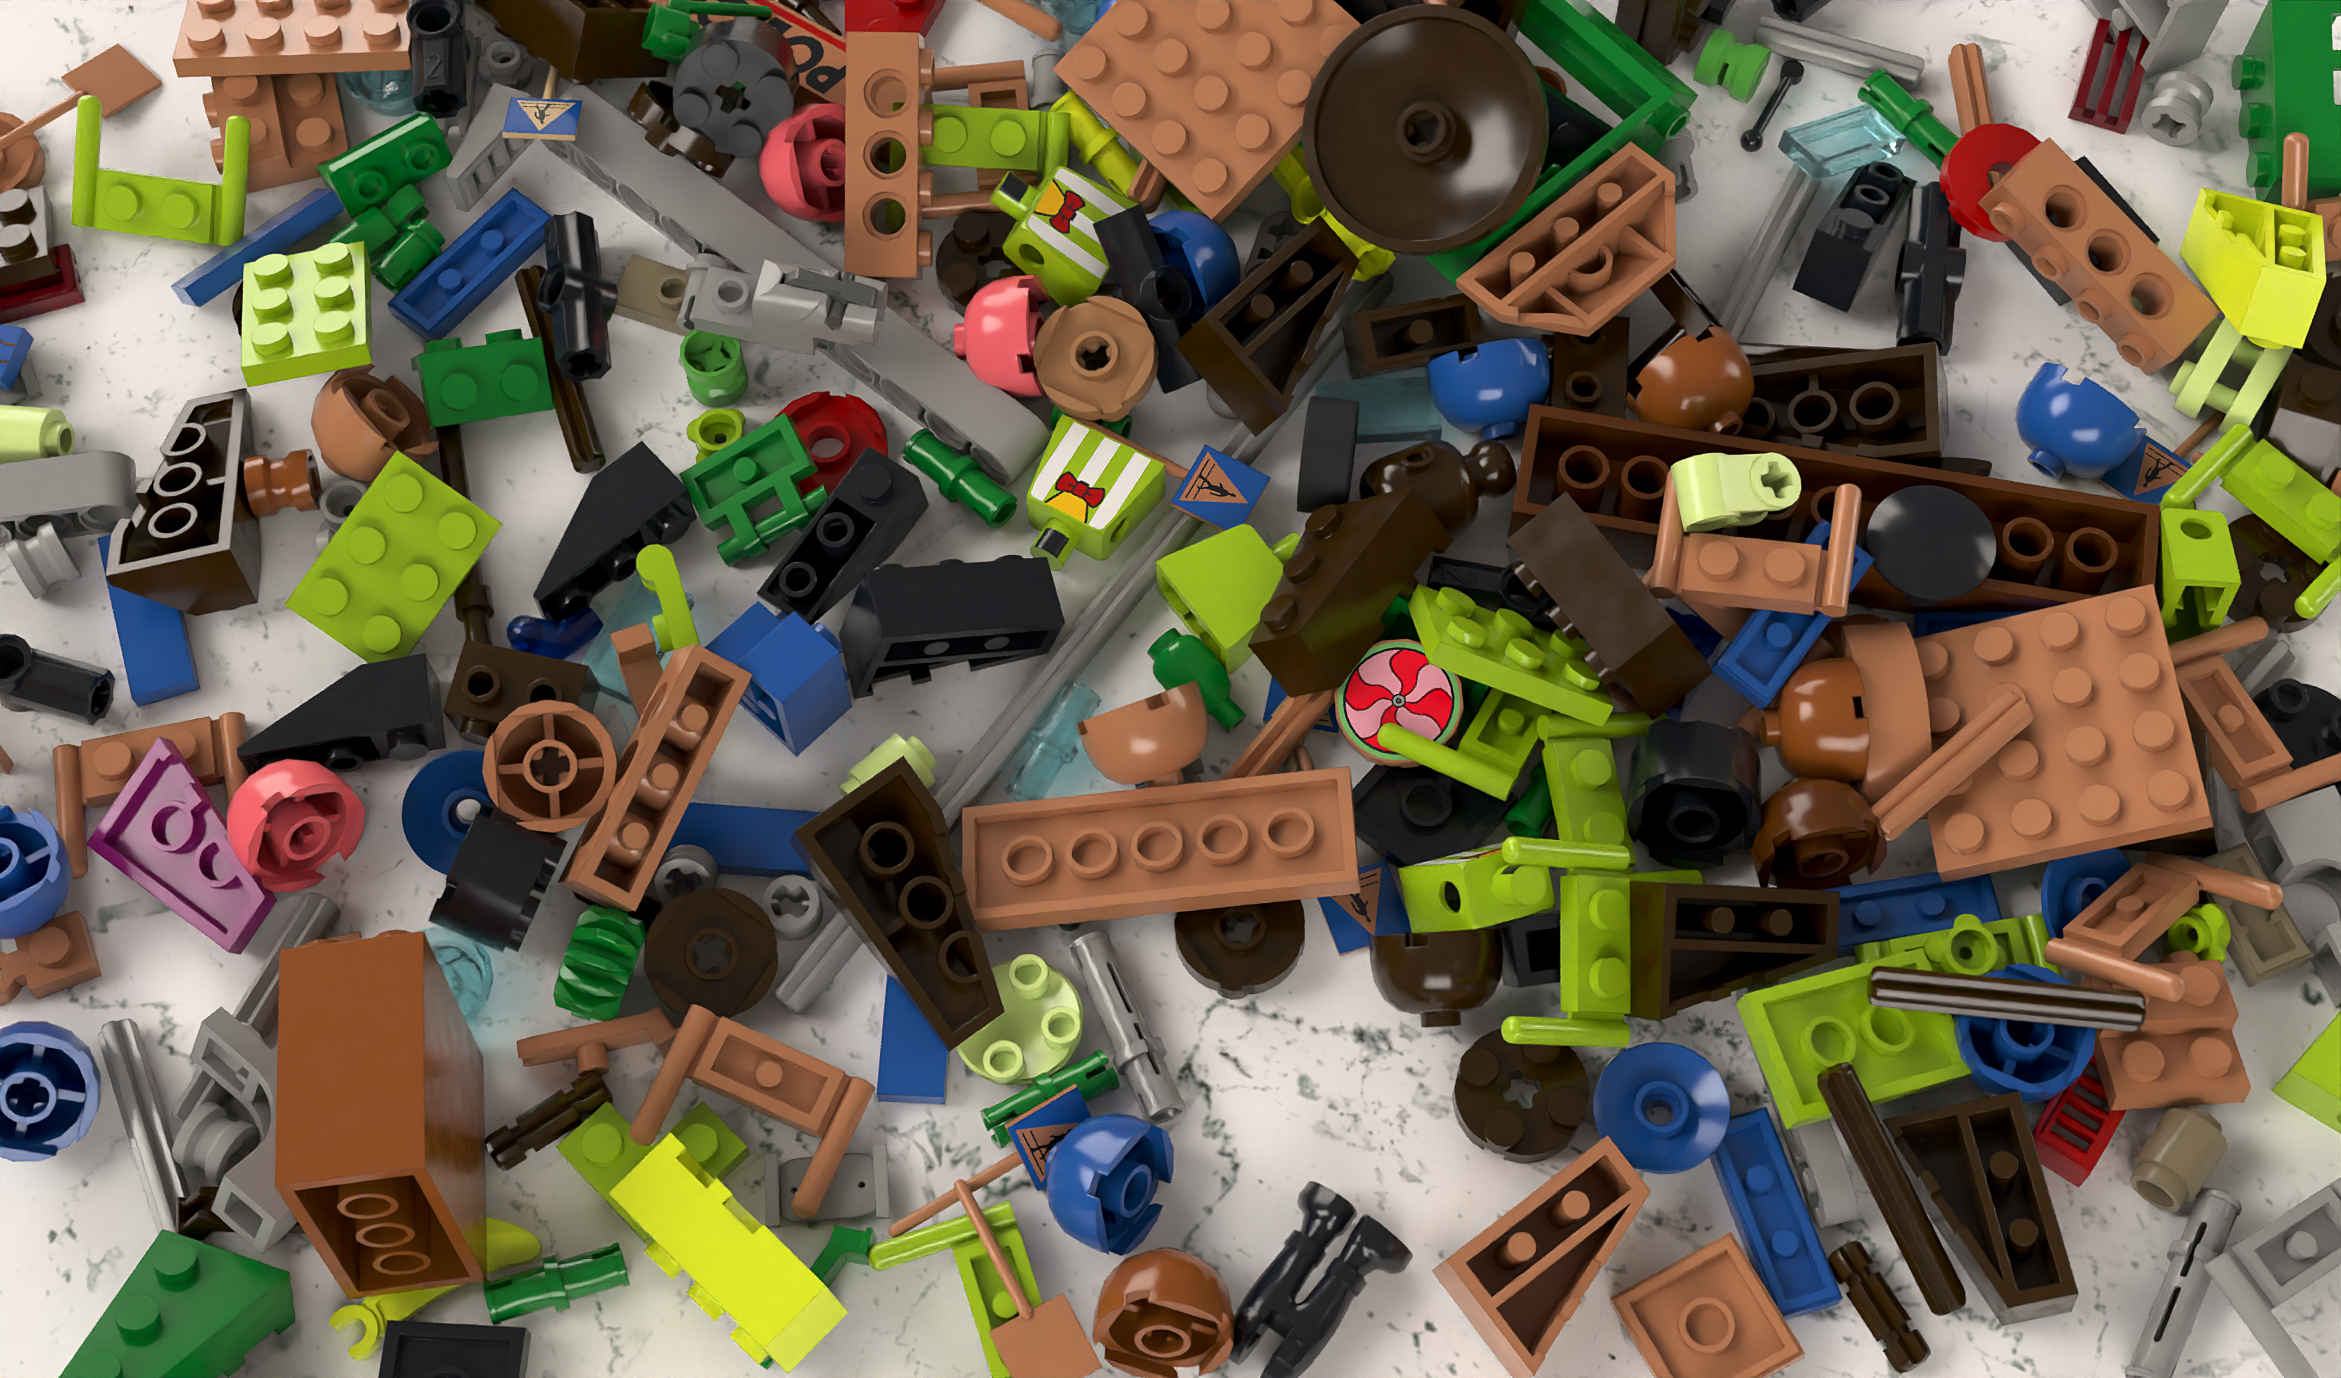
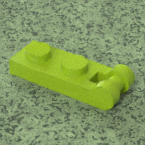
(661, 577)

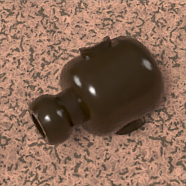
(1444, 478)

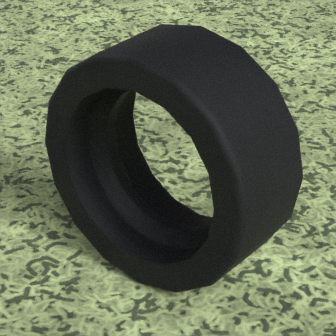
(1327, 453)

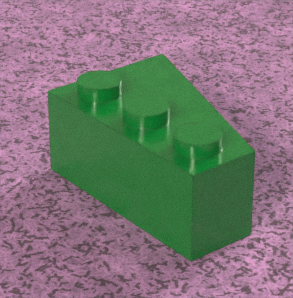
(2290, 89)
(185, 1314)

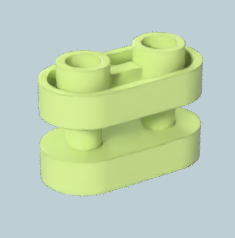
(2199, 382)

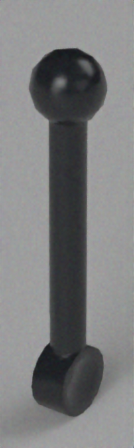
(1790, 74)

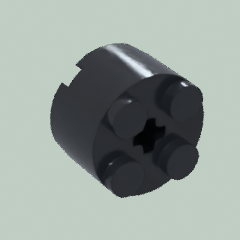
(712, 63)
(1694, 793)
(493, 879)

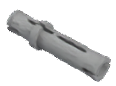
(1136, 1049)
(2184, 1285)

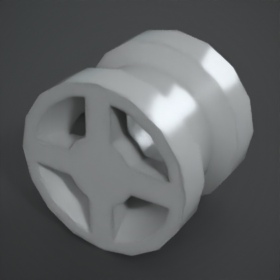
(2177, 108)
(42, 560)
(214, 1141)

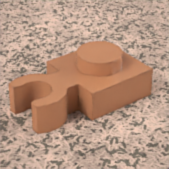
(50, 959)

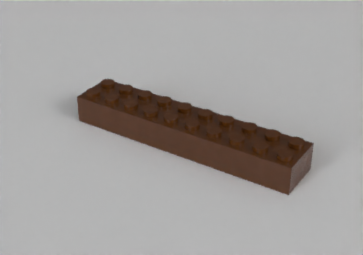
(2048, 540)

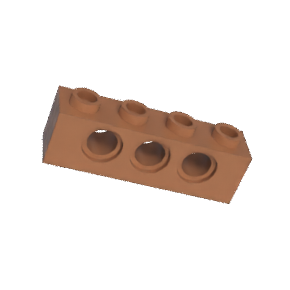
(870, 63)
(2128, 259)
(656, 778)

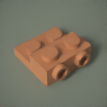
(293, 124)
(2181, 1050)

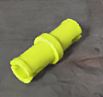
(1097, 144)

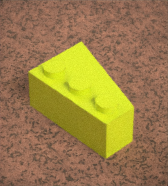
(2258, 265)
(728, 1255)

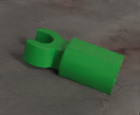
(382, 226)

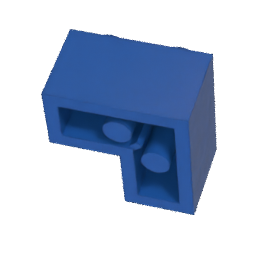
(796, 673)

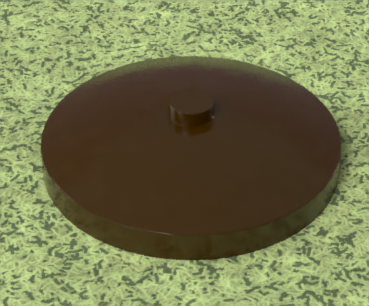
(1425, 130)

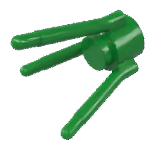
(671, 27)

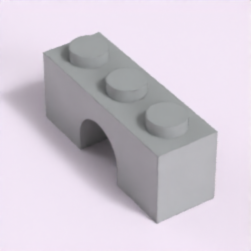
(2303, 845)

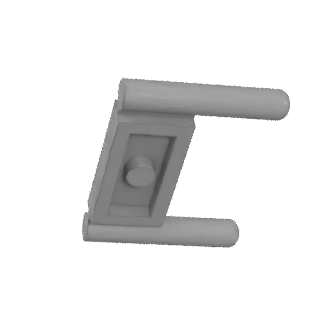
(2278, 1265)

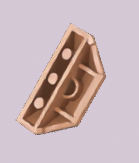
(1584, 251)

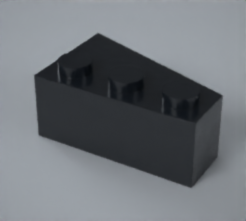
(948, 615)

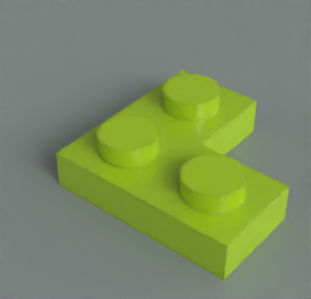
(606, 1154)

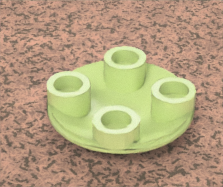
(1036, 1030)

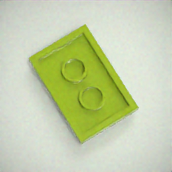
(306, 313)
(394, 562)
(1508, 654)
(1829, 1021)

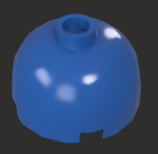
(1201, 253)
(1492, 386)
(2074, 426)
(32, 872)
(2023, 1054)
(45, 1090)
(1106, 1180)

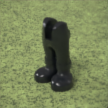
(1315, 1320)

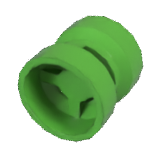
(1732, 65)
(714, 368)

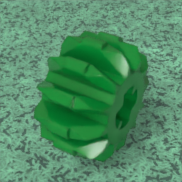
(599, 963)

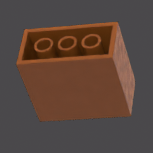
(380, 1115)

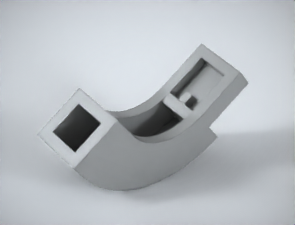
(248, 1070)

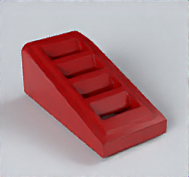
(2059, 1153)

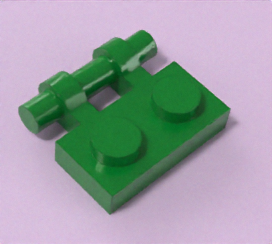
(748, 474)

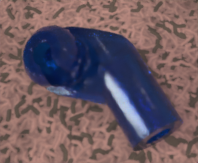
(553, 638)

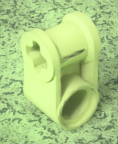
(1733, 489)

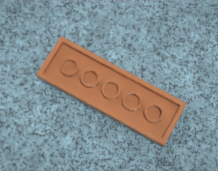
(1161, 849)

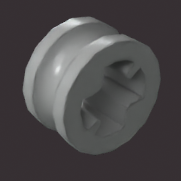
(687, 859)
(795, 889)

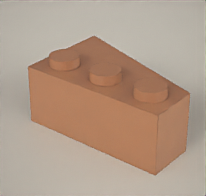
(1539, 1258)

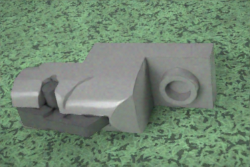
(791, 306)

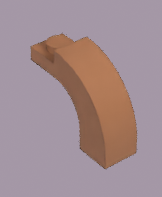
(1892, 699)

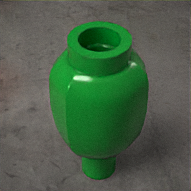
(1188, 659)

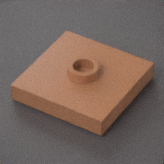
(1708, 1318)

